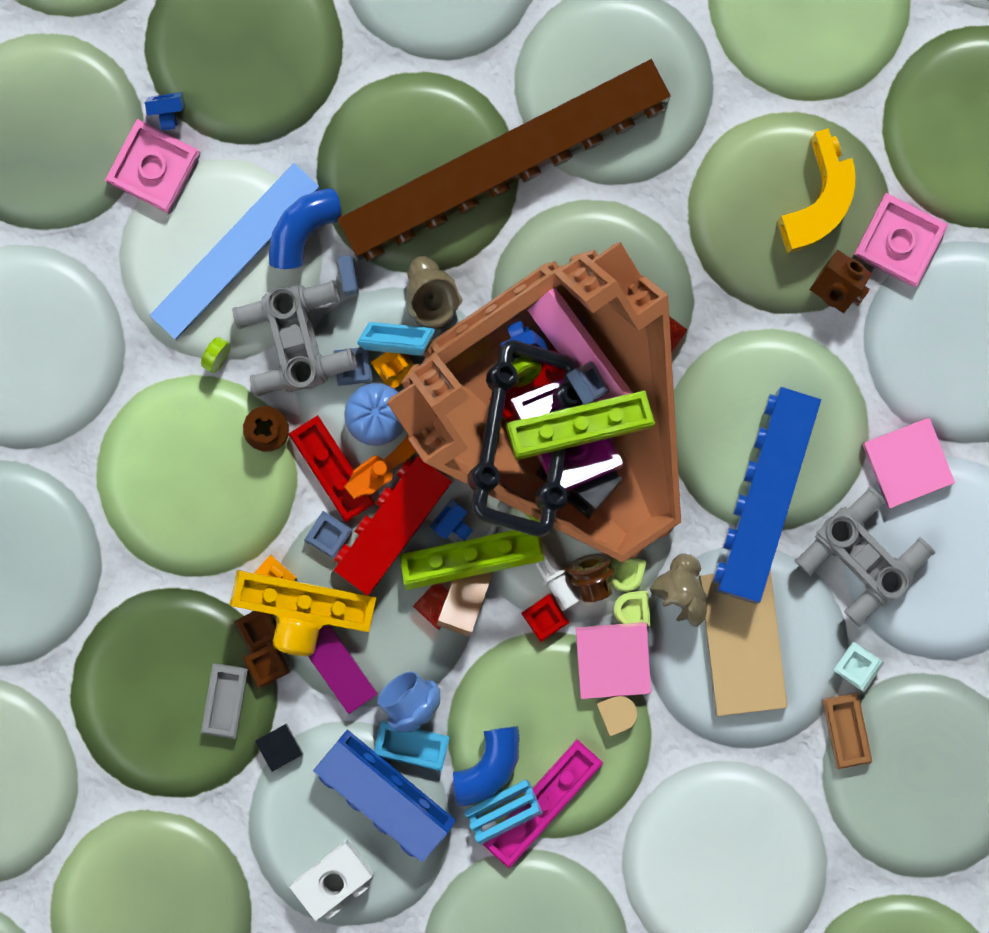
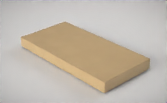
(743, 651)

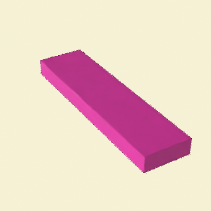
(553, 794)

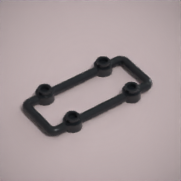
(485, 475)

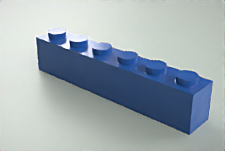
(767, 496)

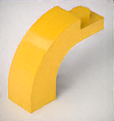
(838, 178)

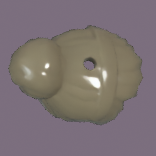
(427, 278)
(683, 589)

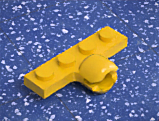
(301, 609)

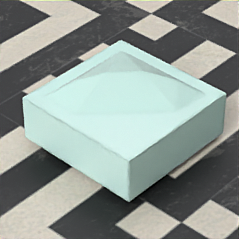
(858, 666)

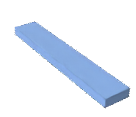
(231, 254)

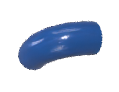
(298, 223)
(493, 769)

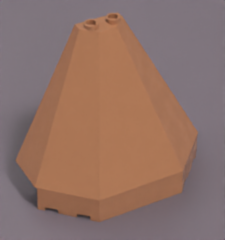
(628, 318)

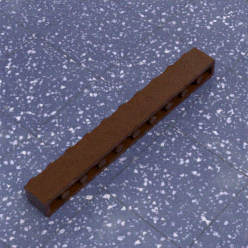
(505, 160)

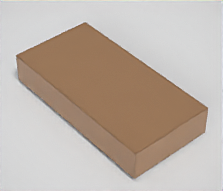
(464, 603)
(847, 730)

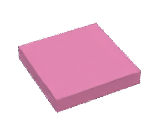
(152, 166)
(900, 240)
(908, 463)
(613, 660)

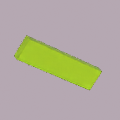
(580, 425)
(469, 558)

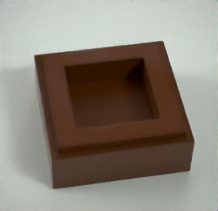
(256, 629)
(266, 665)

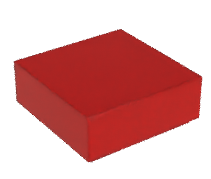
(545, 617)

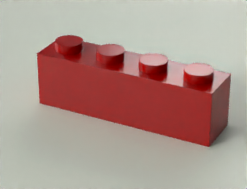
(392, 526)

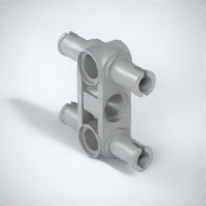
(294, 338)
(865, 556)

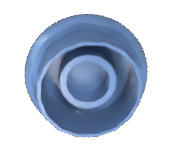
(370, 417)
(409, 701)

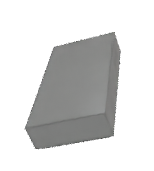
(224, 700)

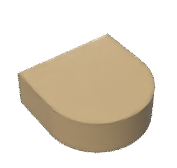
(617, 714)

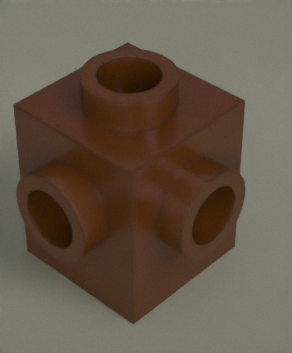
(841, 282)

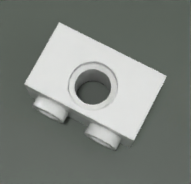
(311, 885)

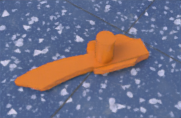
(376, 472)

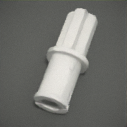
(557, 580)

